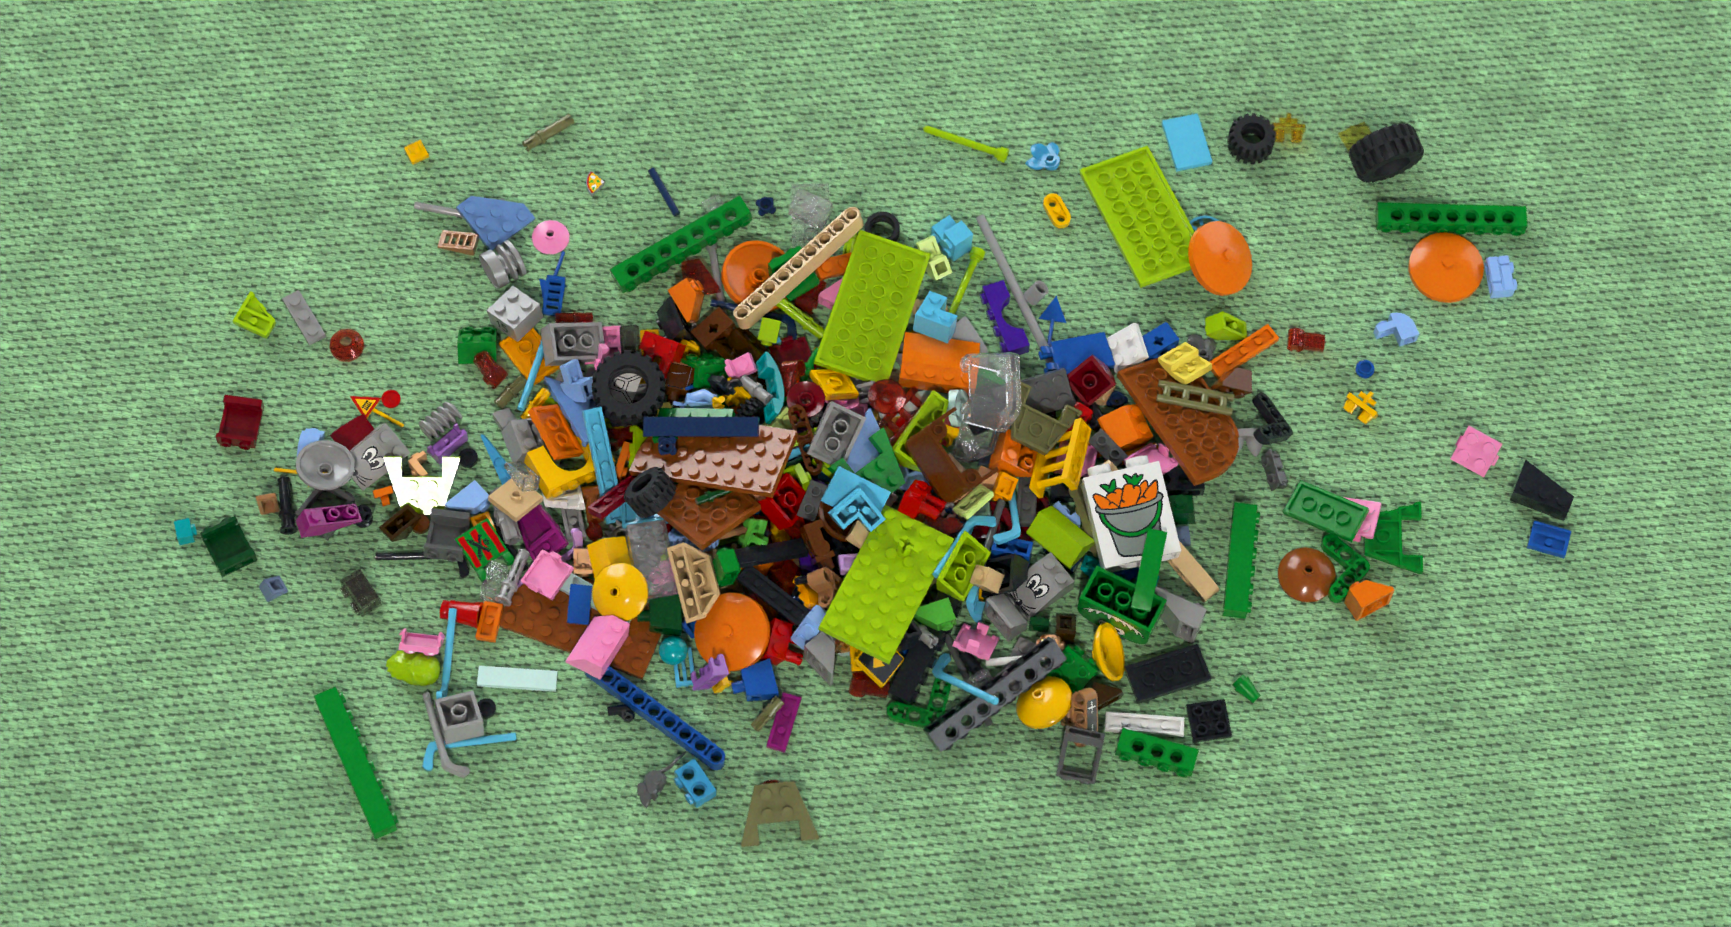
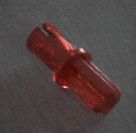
(575, 317)

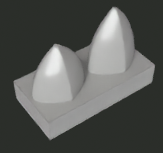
(1247, 435)

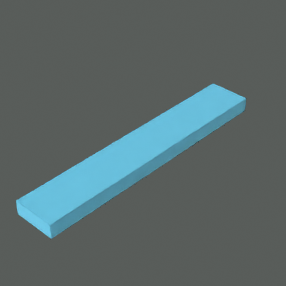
(601, 456)

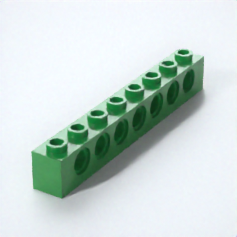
(1459, 213)
(685, 235)

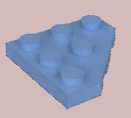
(494, 219)

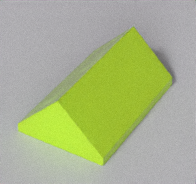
(1060, 536)
(958, 570)

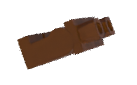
(816, 545)

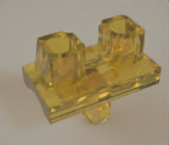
(1289, 126)

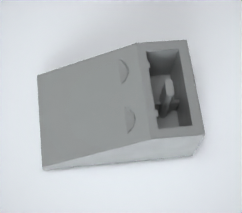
(521, 438)
(1181, 615)

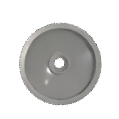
(325, 457)

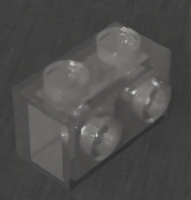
(810, 209)

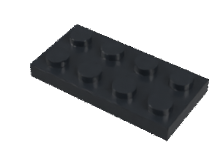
(1167, 673)

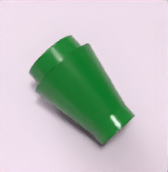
(1246, 688)

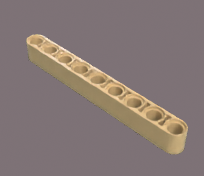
(798, 268)
(1189, 569)

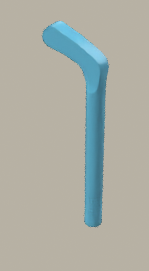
(531, 378)
(970, 523)
(1015, 532)
(448, 654)
(938, 673)
(432, 747)

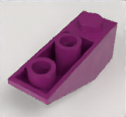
(327, 519)

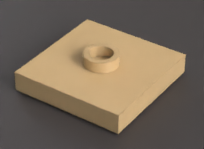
(514, 501)

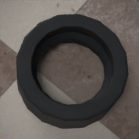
(884, 217)

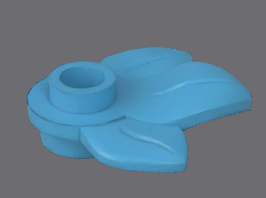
(1042, 156)

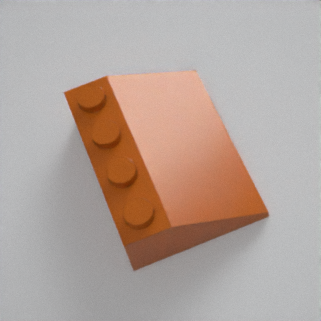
(934, 364)

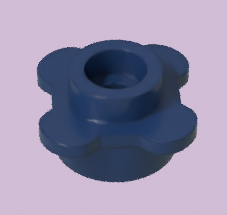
(765, 201)
(1116, 396)
(662, 445)

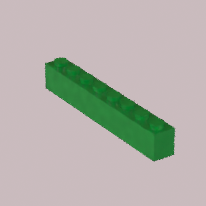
(355, 762)

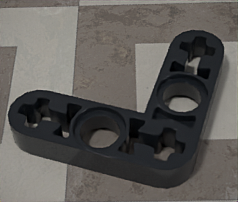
(1276, 428)

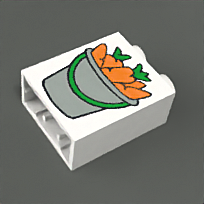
(1124, 507)

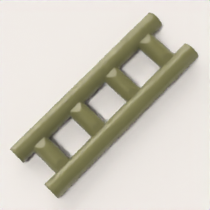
(1187, 390)

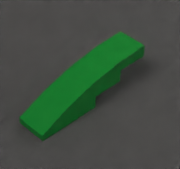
(1149, 570)

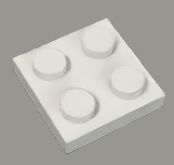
(1127, 347)

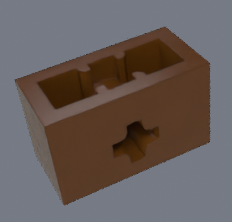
(716, 320)

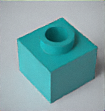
(185, 531)

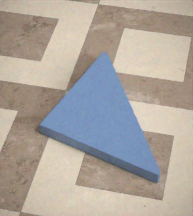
(570, 409)
(863, 450)

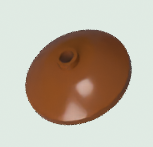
(1306, 585)

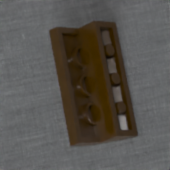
(741, 342)

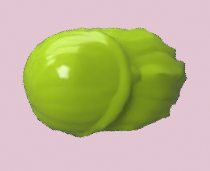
(414, 668)

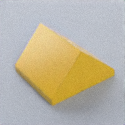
(608, 552)

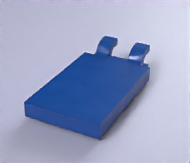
(1073, 351)

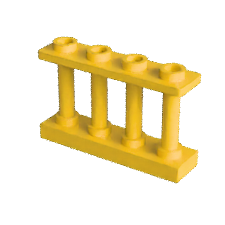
(1071, 466)

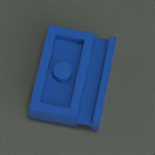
(1549, 539)

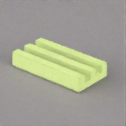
(973, 501)

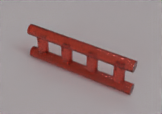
(887, 419)

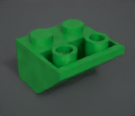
(475, 341)

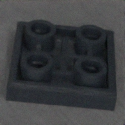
(1208, 721)

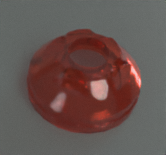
(349, 352)

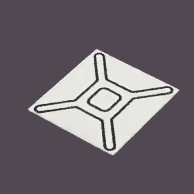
(625, 387)

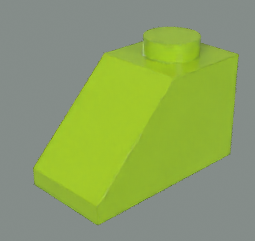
(1225, 327)
(769, 331)

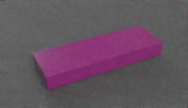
(784, 723)

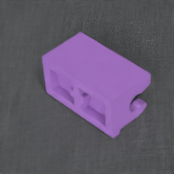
(448, 444)
(710, 674)

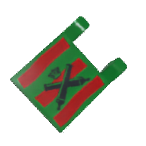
(481, 546)

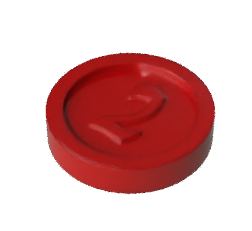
(391, 399)

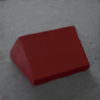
(1091, 380)

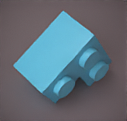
(952, 237)
(933, 319)
(858, 507)

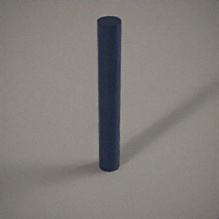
(665, 194)

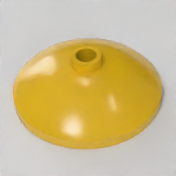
(631, 591)
(1108, 652)
(1044, 703)

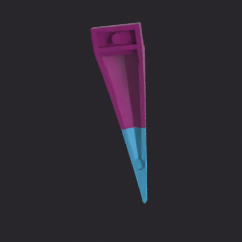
(537, 526)

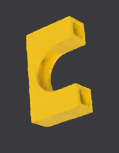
(554, 479)

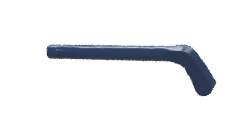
(790, 323)

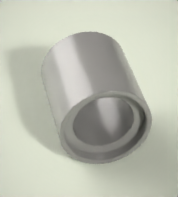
(1036, 292)

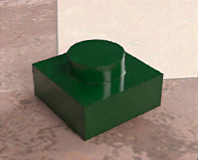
(1039, 624)

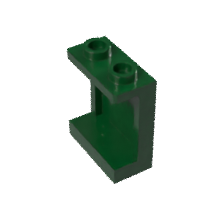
(228, 546)

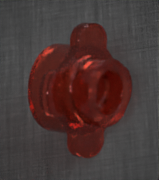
(594, 531)

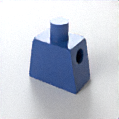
(757, 682)

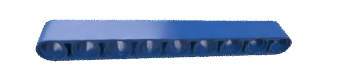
(663, 717)

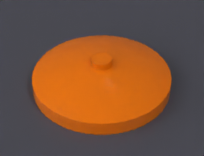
(1220, 258)
(1446, 267)
(747, 268)
(735, 629)

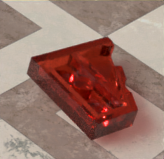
(696, 270)

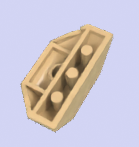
(694, 580)

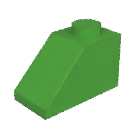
(937, 615)

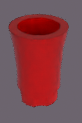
(467, 612)

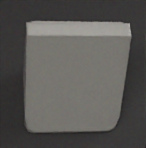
(502, 417)

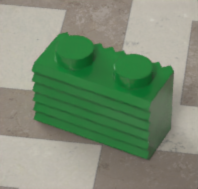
(726, 566)

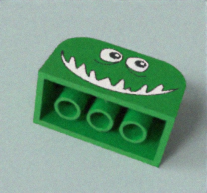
(1109, 600)

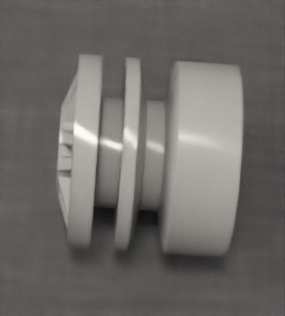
(499, 266)

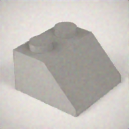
(1005, 616)
(820, 656)

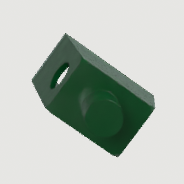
(1182, 509)
(663, 615)

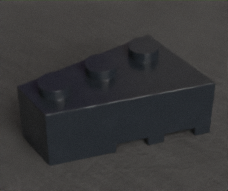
(1541, 493)

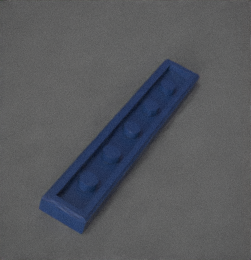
(701, 426)

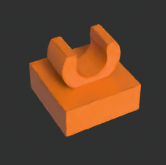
(383, 493)

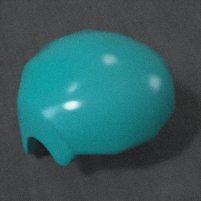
(673, 650)

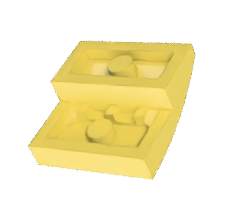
(1184, 363)

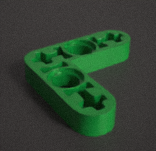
(1350, 566)
(925, 714)

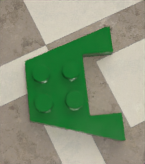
(883, 469)
(1387, 539)

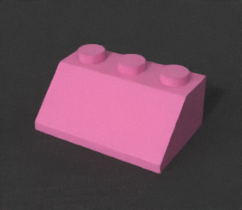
(599, 645)

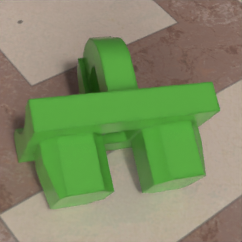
(753, 526)

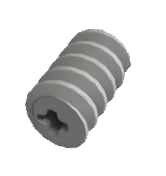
(439, 419)

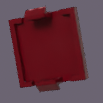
(791, 350)

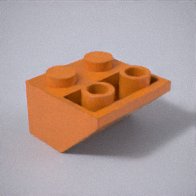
(1012, 457)

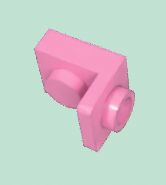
(740, 366)

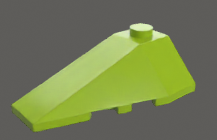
(931, 409)

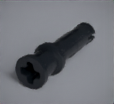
(286, 513)

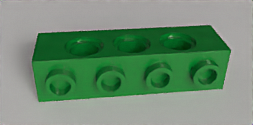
(1150, 744)

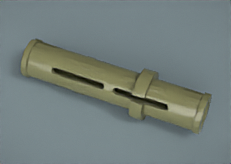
(541, 136)

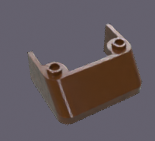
(938, 466)

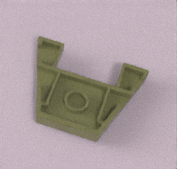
(1038, 429)
(776, 804)

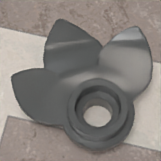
(1204, 347)

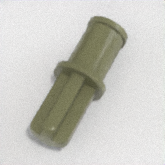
(510, 392)
(767, 713)

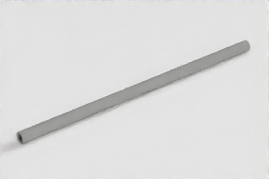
(1013, 284)

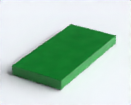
(1326, 511)

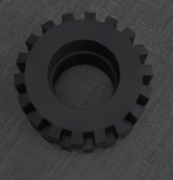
(1249, 151)
(650, 492)

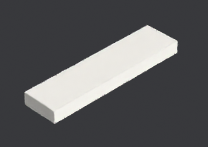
(1144, 723)

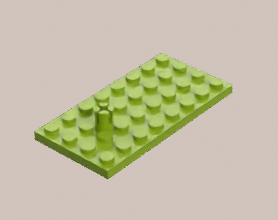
(1141, 214)
(872, 308)
(886, 585)

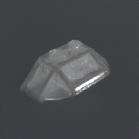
(971, 447)

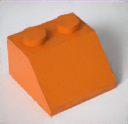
(688, 298)
(1126, 427)
(1367, 598)

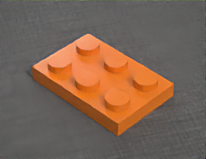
(555, 432)

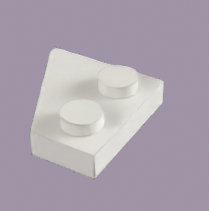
(568, 500)

